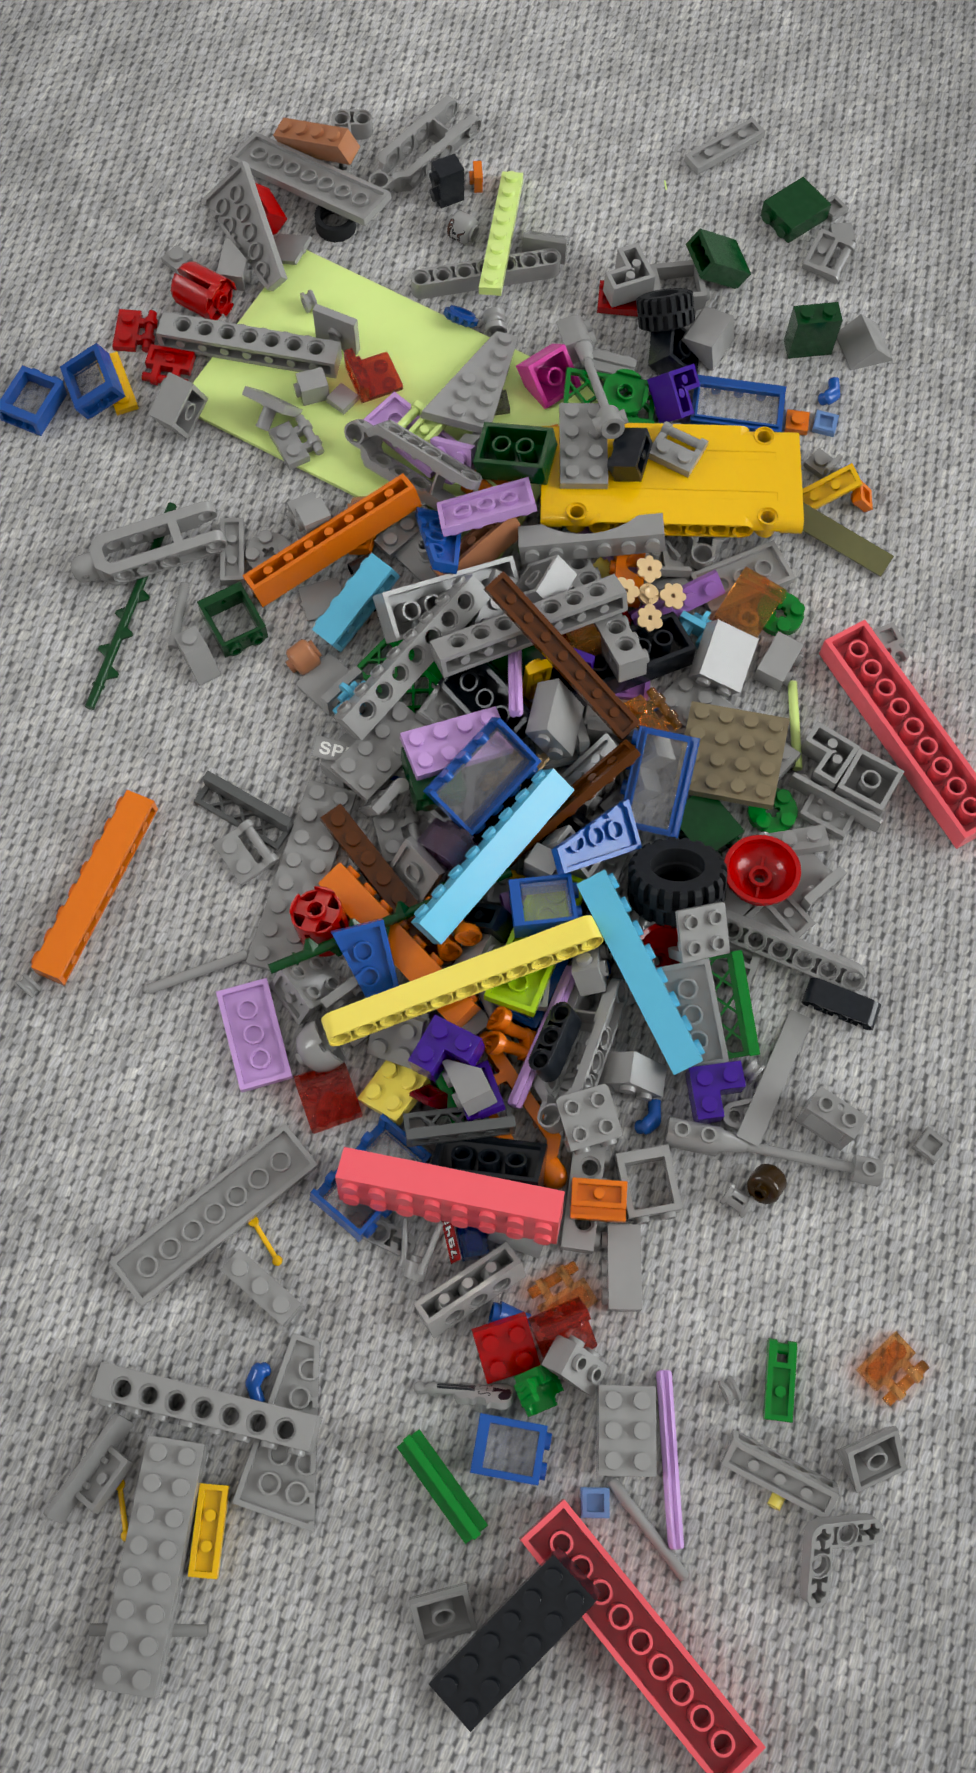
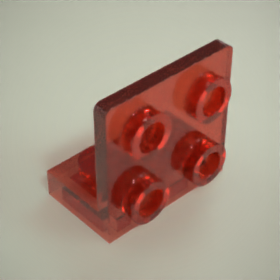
(372, 376)
(328, 1098)
(564, 1319)

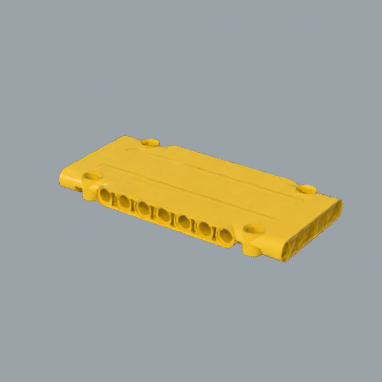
(729, 493)

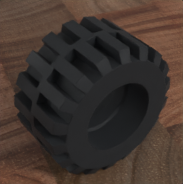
(665, 309)

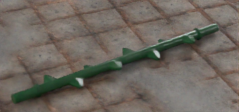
(122, 632)
(313, 949)

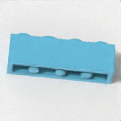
(355, 602)

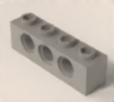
(571, 1237)
(470, 1289)

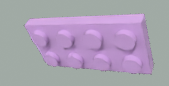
(394, 409)
(486, 507)
(437, 744)
(254, 1035)

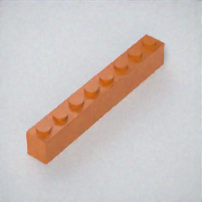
(332, 540)
(94, 887)
(406, 950)

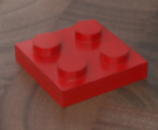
(505, 1347)

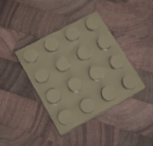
(736, 754)

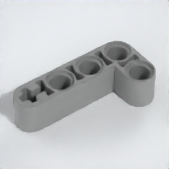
(359, 124)

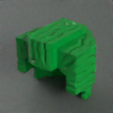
(537, 1390)

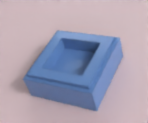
(825, 423)
(594, 1502)

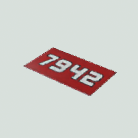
(452, 1242)

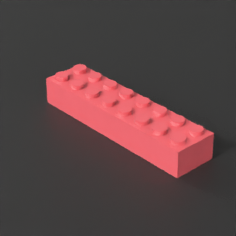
(450, 1196)

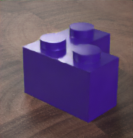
(671, 393)
(441, 1042)
(707, 1085)

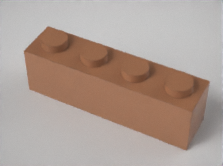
(318, 140)
(486, 543)

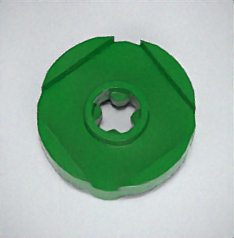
(635, 386)
(794, 614)
(782, 821)

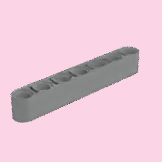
(466, 275)
(794, 947)

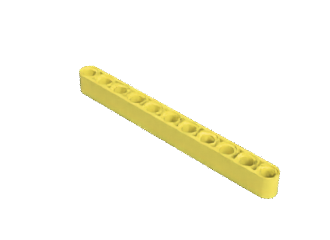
(461, 980)

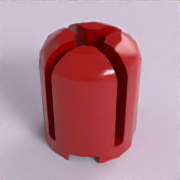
(202, 291)
(317, 915)

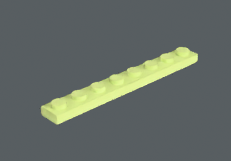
(501, 234)

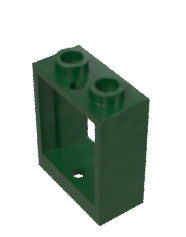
(223, 601)

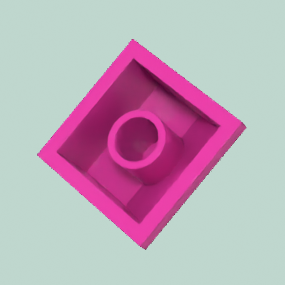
(545, 374)

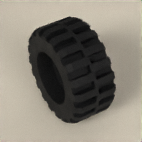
(674, 877)

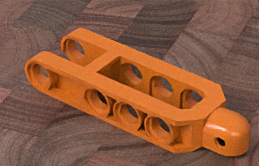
(555, 1172)

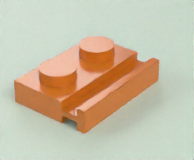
(598, 1200)

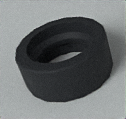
(332, 233)

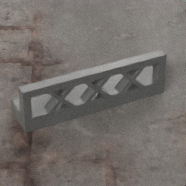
(249, 803)
(455, 1131)

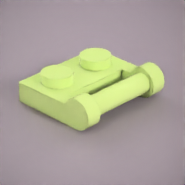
(422, 428)

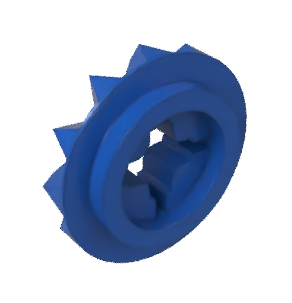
(461, 316)

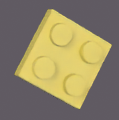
(390, 1091)

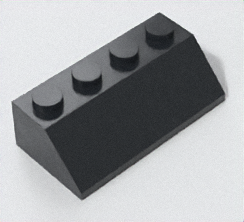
(482, 689)
(495, 1158)

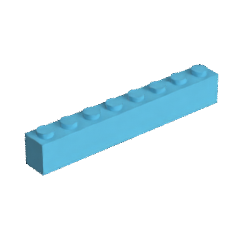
(492, 856)
(640, 972)

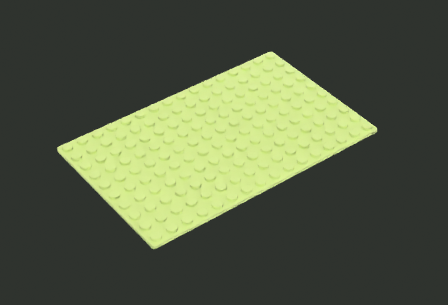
(419, 341)

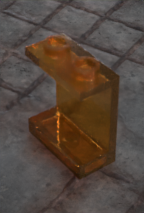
(751, 602)

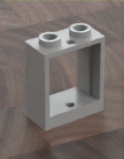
(679, 270)
(828, 1122)
(643, 1156)

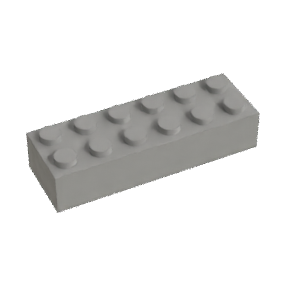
(402, 607)

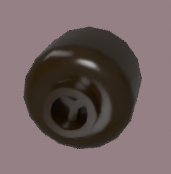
(766, 1183)

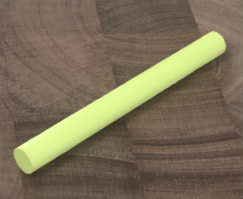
(794, 721)

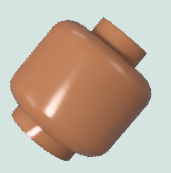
(303, 657)

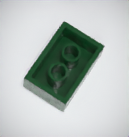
(515, 452)

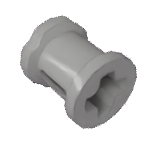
(741, 1208)

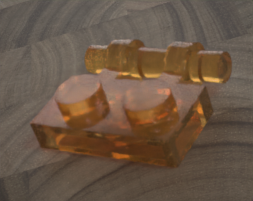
(646, 715)
(572, 1290)
(885, 1362)

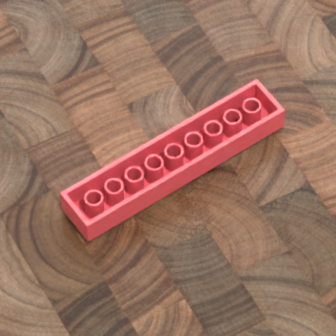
(905, 728)
(649, 1649)

